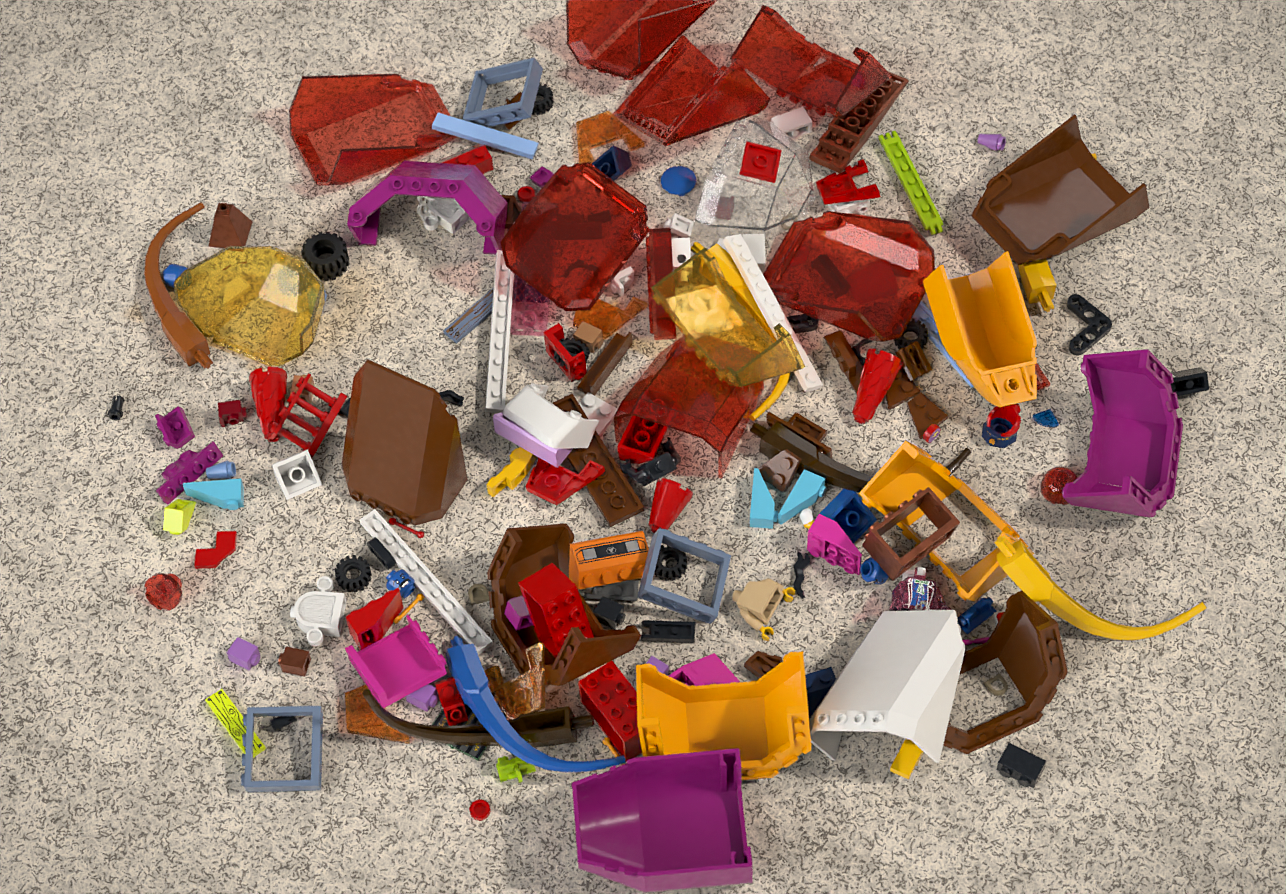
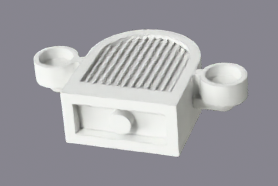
(445, 213)
(320, 612)

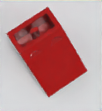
(374, 620)

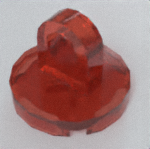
(163, 591)

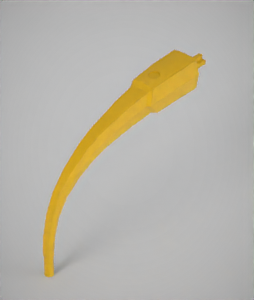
(1039, 281)
(746, 299)
(1038, 585)

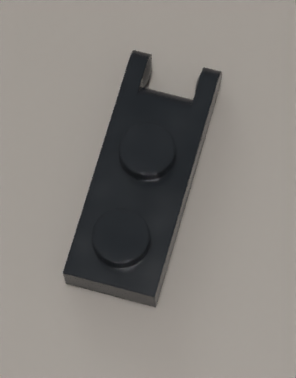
(669, 631)

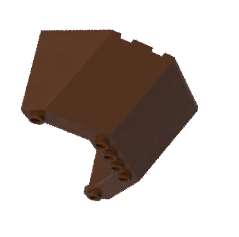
(521, 555)
(1034, 658)

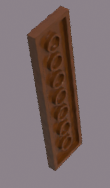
(611, 489)

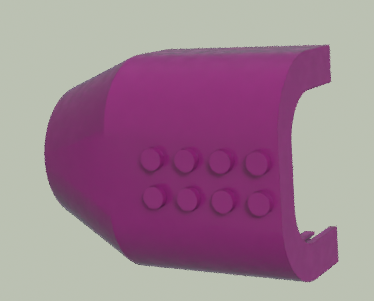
(665, 822)

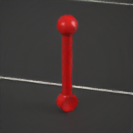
(392, 521)

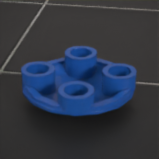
(678, 180)

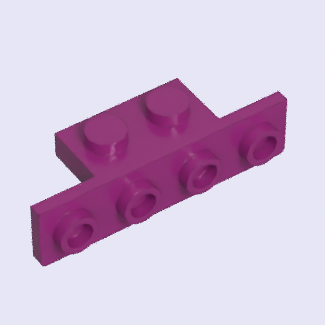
(186, 470)

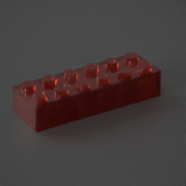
(658, 267)

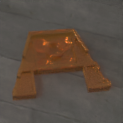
(600, 131)
(608, 317)
(525, 692)
(364, 722)

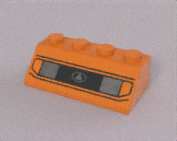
(608, 560)

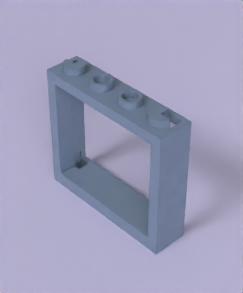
(509, 112)
(676, 602)
(316, 753)

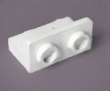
(851, 207)

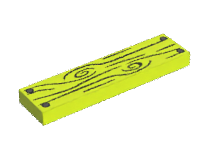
(232, 720)

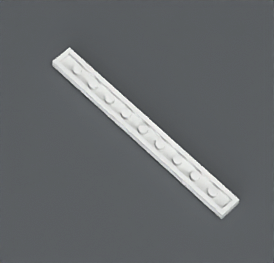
(769, 305)
(499, 336)
(427, 582)

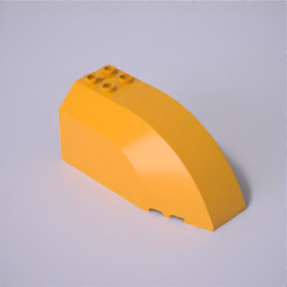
(987, 330)

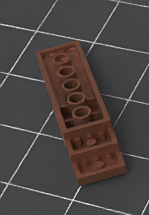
(850, 132)

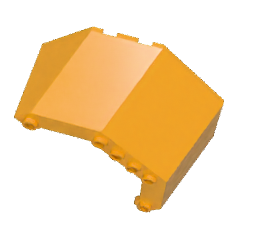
(914, 470)
(759, 717)

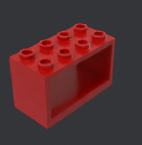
(554, 607)
(613, 706)

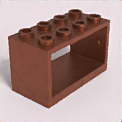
(937, 514)

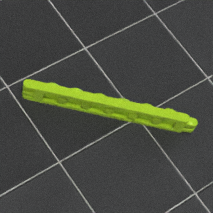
(911, 182)

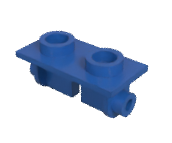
(976, 615)

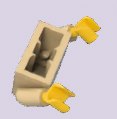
(760, 601)

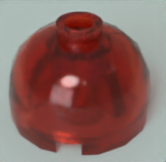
(1053, 483)

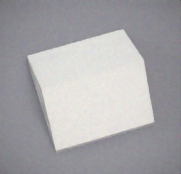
(296, 474)

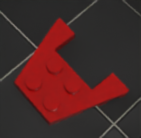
(841, 187)
(560, 483)

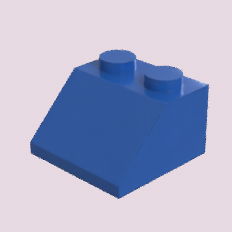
(850, 514)

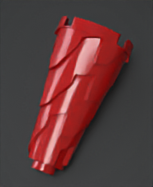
(875, 381)
(269, 396)

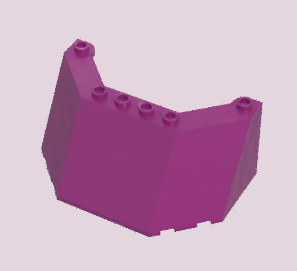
(438, 180)
(1132, 435)

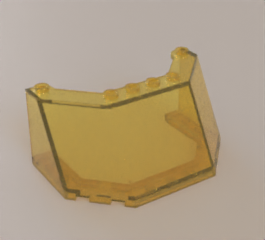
(720, 328)

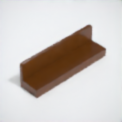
(605, 364)

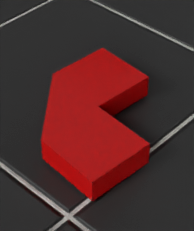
(212, 557)

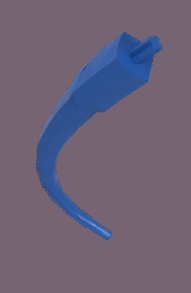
(474, 691)

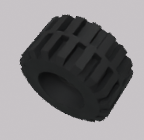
(323, 244)

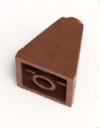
(229, 227)

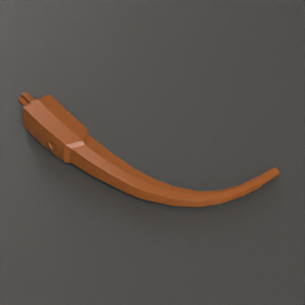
(175, 324)

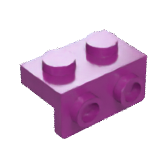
(175, 428)

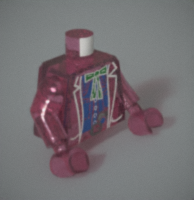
(918, 593)

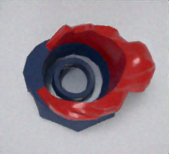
(1002, 426)

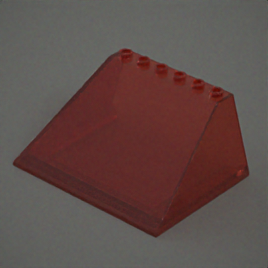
(690, 96)

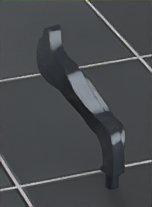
(451, 397)
(799, 567)

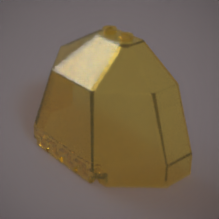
(254, 302)

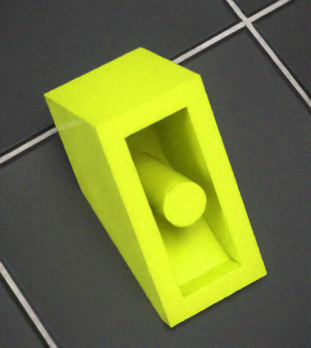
(178, 516)

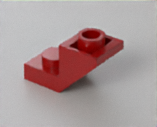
(451, 701)

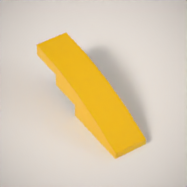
(906, 759)

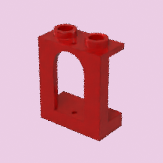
(576, 365)

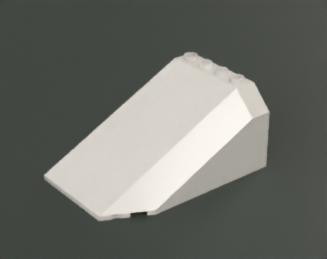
(896, 683)

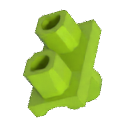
(513, 768)

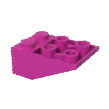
(832, 543)
(704, 672)

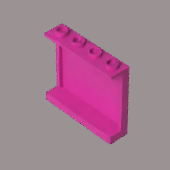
(398, 663)

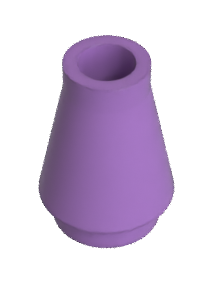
(992, 141)

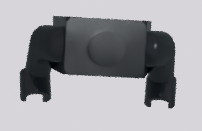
(655, 468)

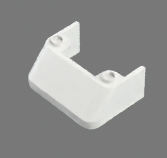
(547, 421)

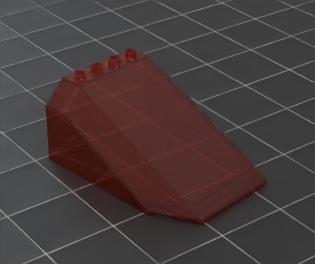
(627, 34)
(363, 124)
(575, 236)
(853, 272)
(690, 398)

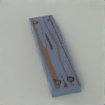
(471, 318)

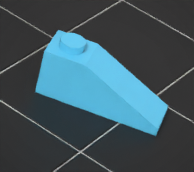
(221, 493)
(804, 494)
(762, 504)

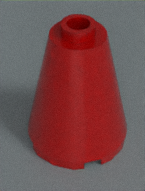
(667, 503)

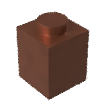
(294, 661)

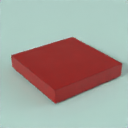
(760, 162)

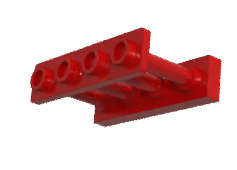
(325, 417)

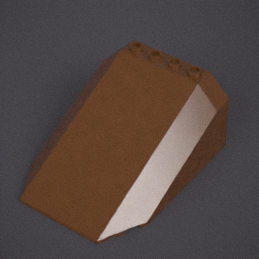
(1055, 199)
(401, 447)

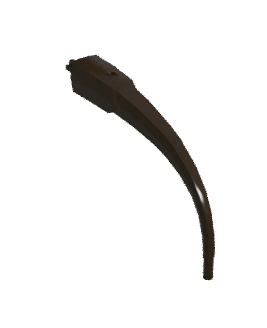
(780, 438)
(536, 728)

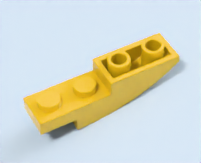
(511, 475)

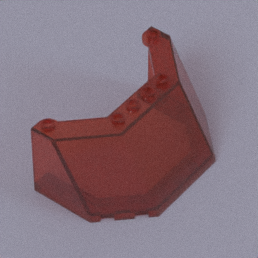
(785, 63)

